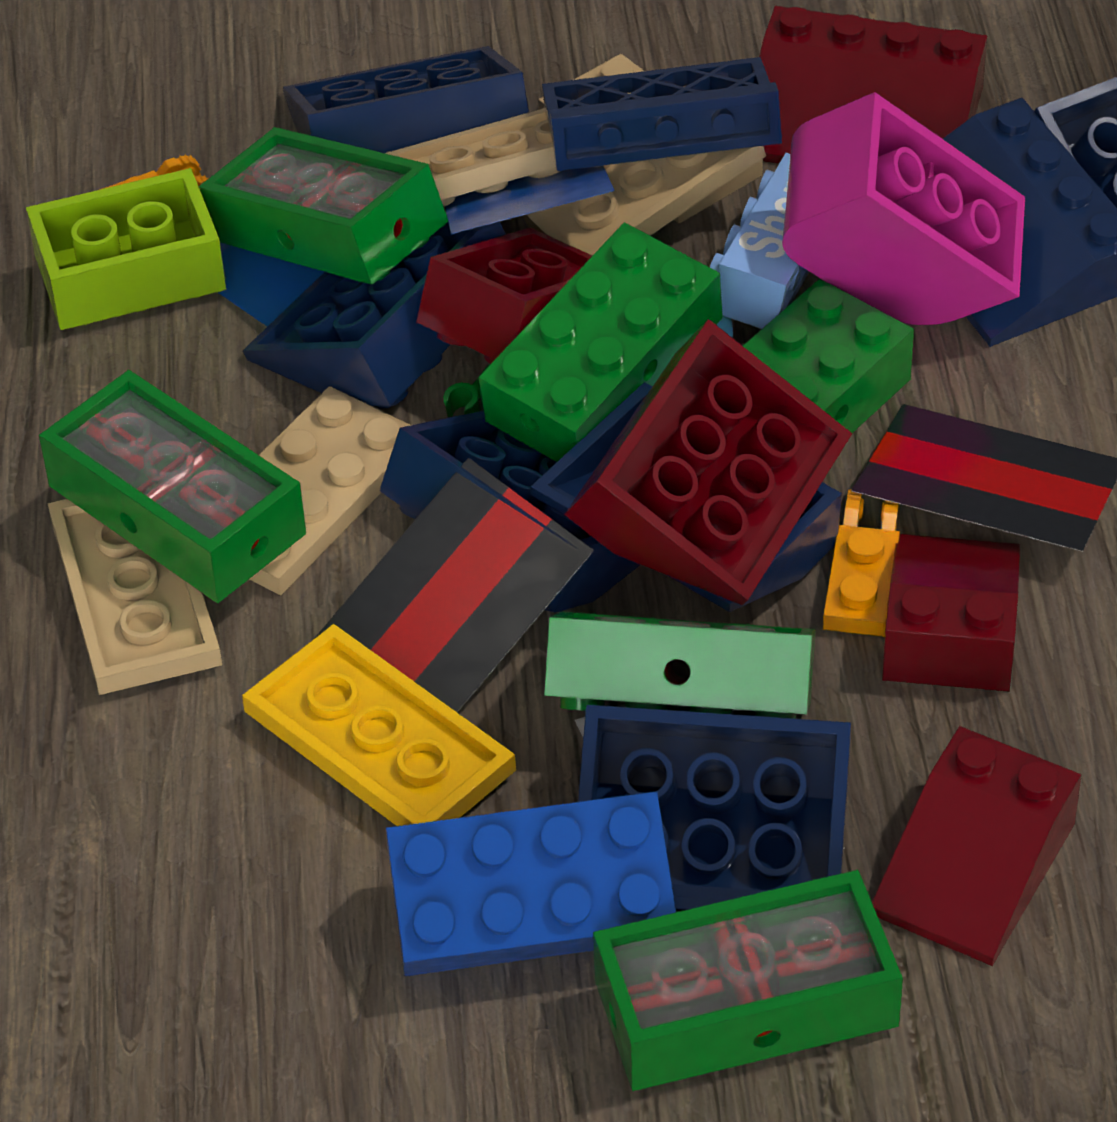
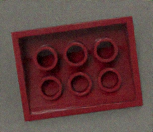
(838, 58)
(710, 469)

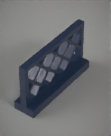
(661, 115)

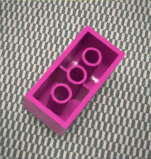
(900, 216)

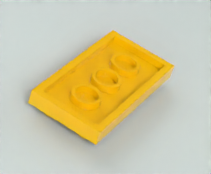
(378, 731)

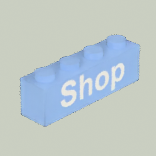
(754, 268)

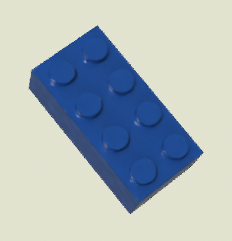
(526, 881)

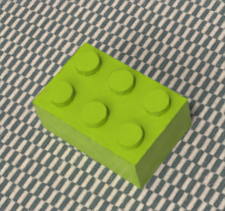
(126, 248)

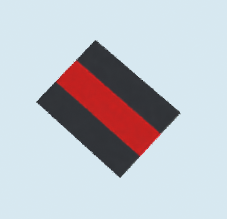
(990, 477)
(461, 586)

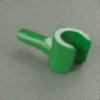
(463, 395)

